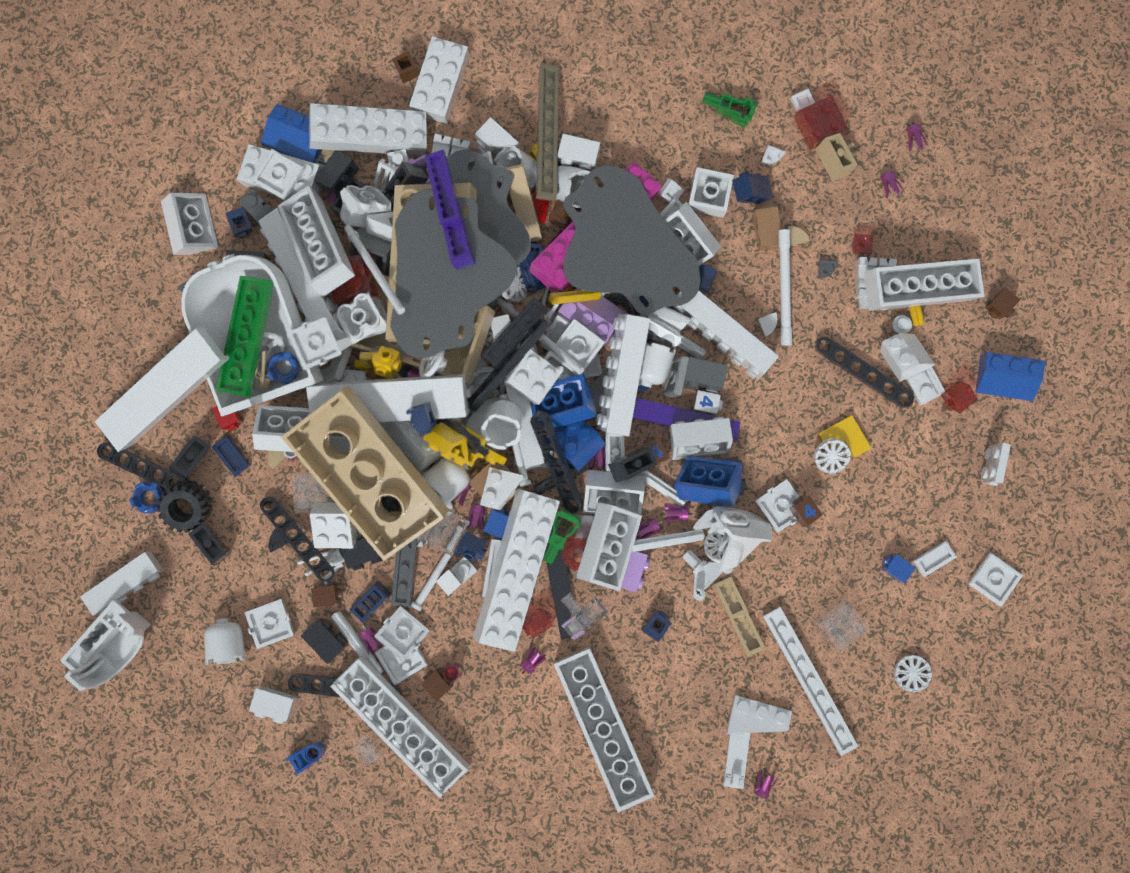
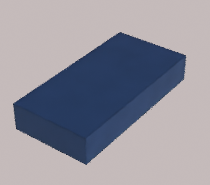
(231, 456)

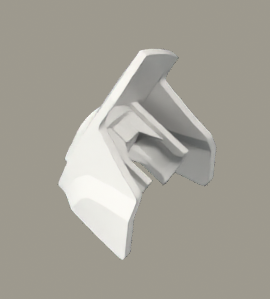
(743, 532)

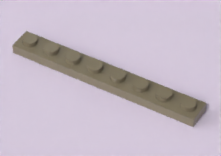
(547, 133)

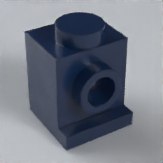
(239, 216)
(422, 418)
(471, 547)
(657, 633)

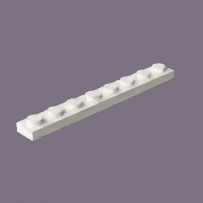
(810, 681)

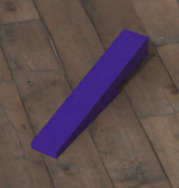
(449, 210)
(668, 415)

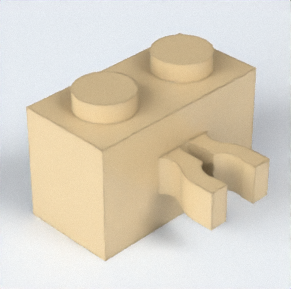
(837, 156)

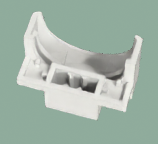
(110, 641)

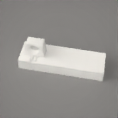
(736, 760)

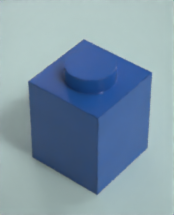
(496, 523)
(897, 567)

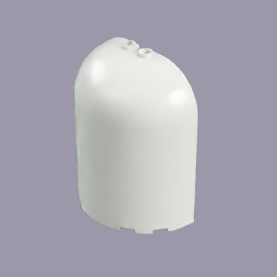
(209, 304)

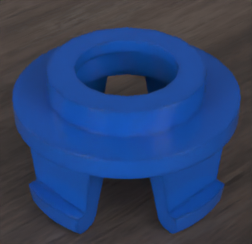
(273, 372)
(138, 501)

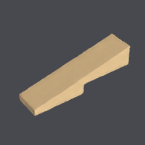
(523, 202)
(739, 617)

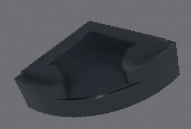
(276, 541)

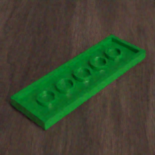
(245, 335)

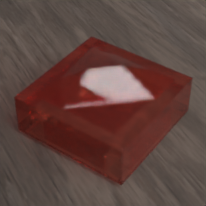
(862, 244)

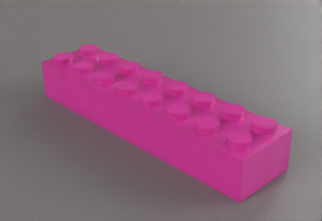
(549, 264)

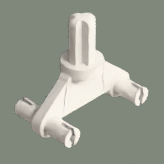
(704, 573)

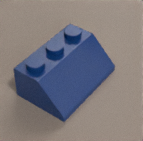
(289, 134)
(1009, 376)
(567, 402)
(709, 481)

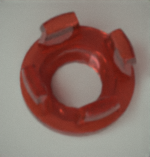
(576, 543)

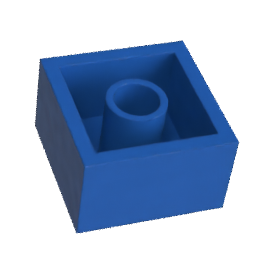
(579, 443)

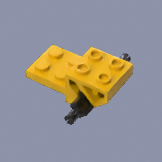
(460, 443)

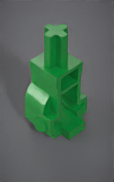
(723, 107)
(556, 541)

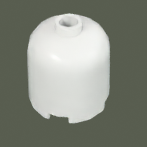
(514, 156)
(568, 181)
(655, 364)
(502, 424)
(447, 479)
(223, 642)

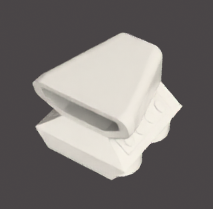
(360, 203)
(362, 317)
(666, 327)

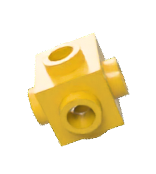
(386, 362)

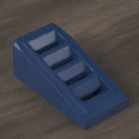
(379, 592)

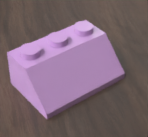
(594, 315)

